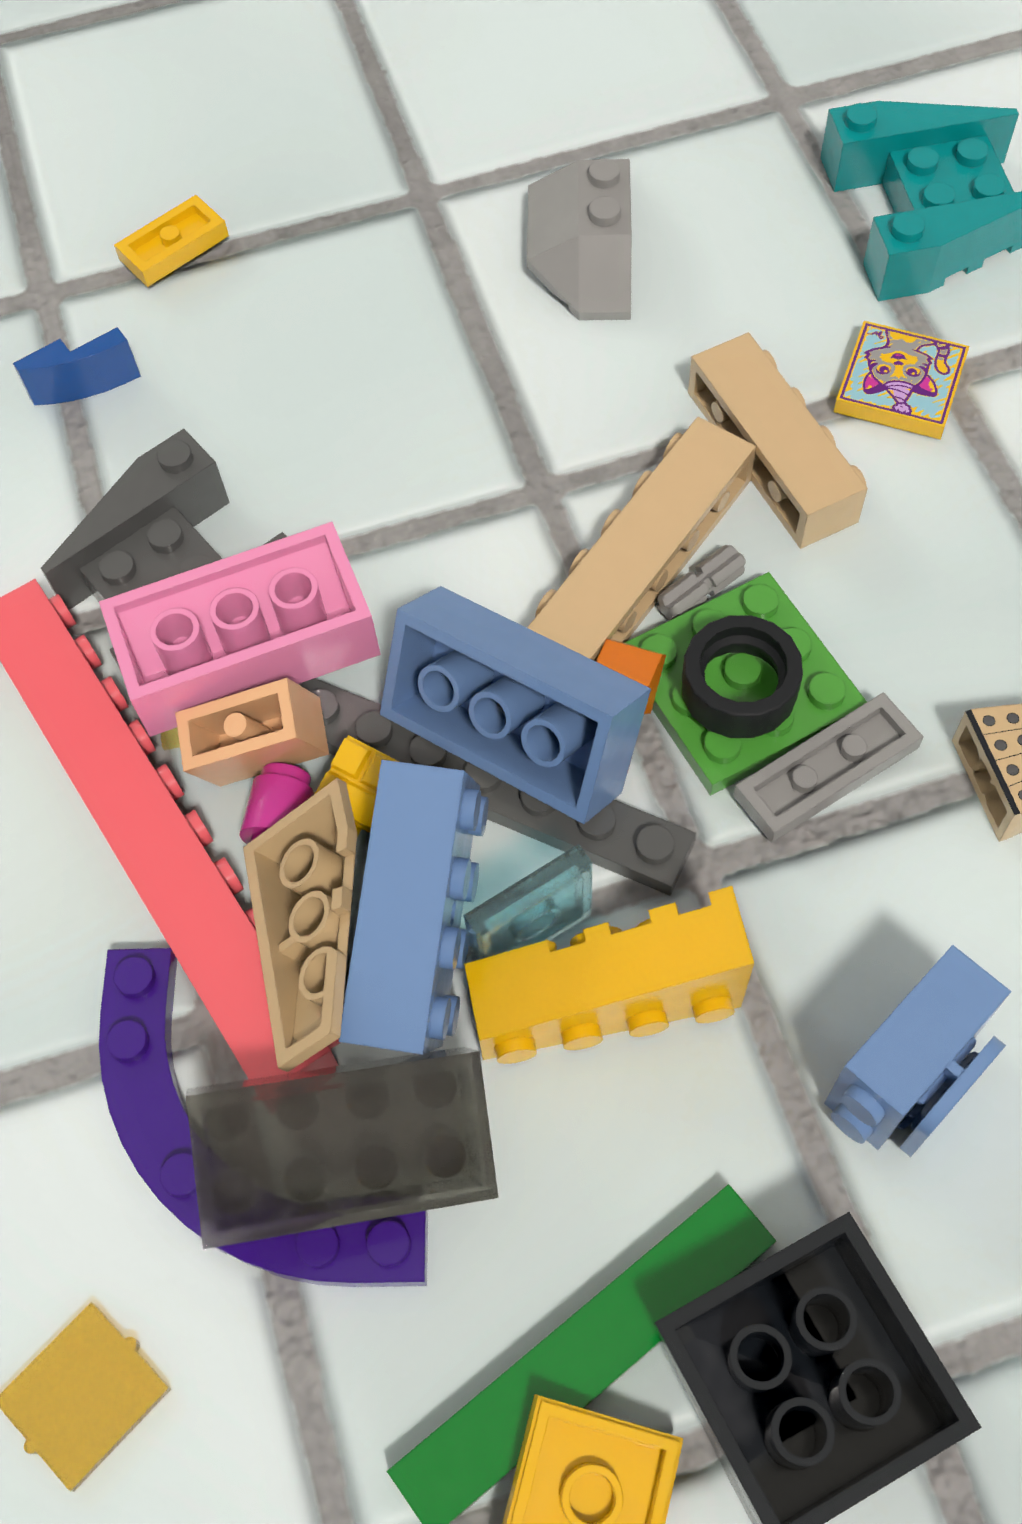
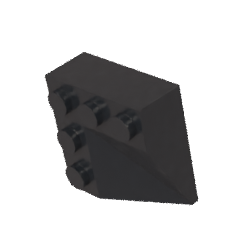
(814, 1379)

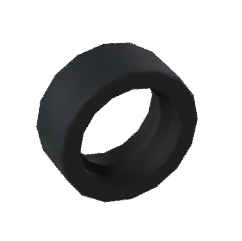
(749, 636)

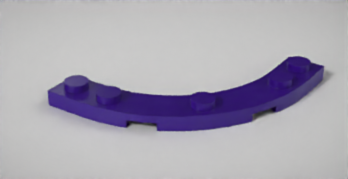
(156, 1136)

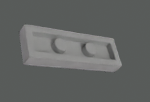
(827, 767)

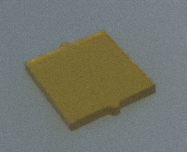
(82, 1396)

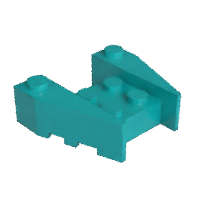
(940, 180)

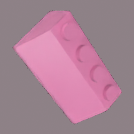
(240, 625)

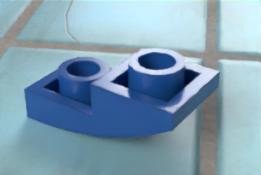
(63, 375)

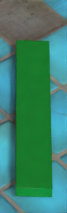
(579, 1357)

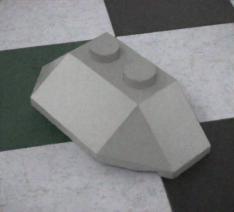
(584, 237)

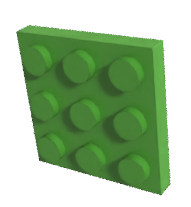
(822, 700)

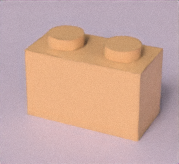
(250, 729)

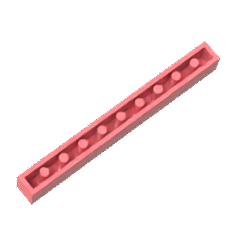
(142, 823)

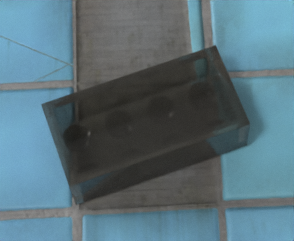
(340, 1145)

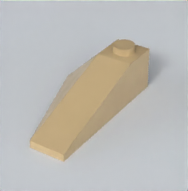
(302, 915)

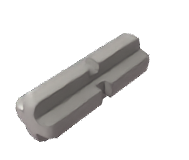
(711, 577)

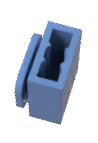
(917, 1057)

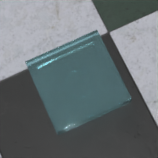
(533, 907)

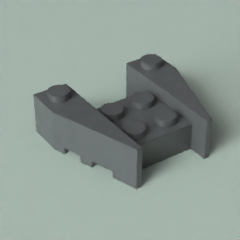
(142, 526)

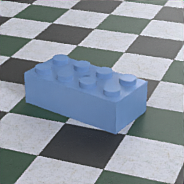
(513, 702)
(413, 908)

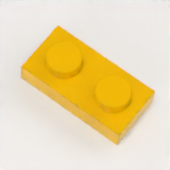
(171, 240)

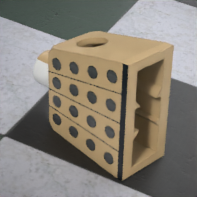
(992, 756)

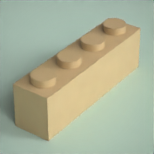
(794, 457)

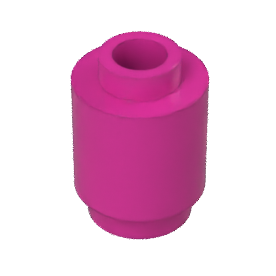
(273, 796)

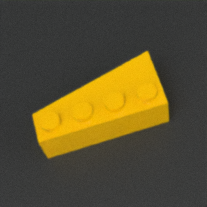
(612, 981)

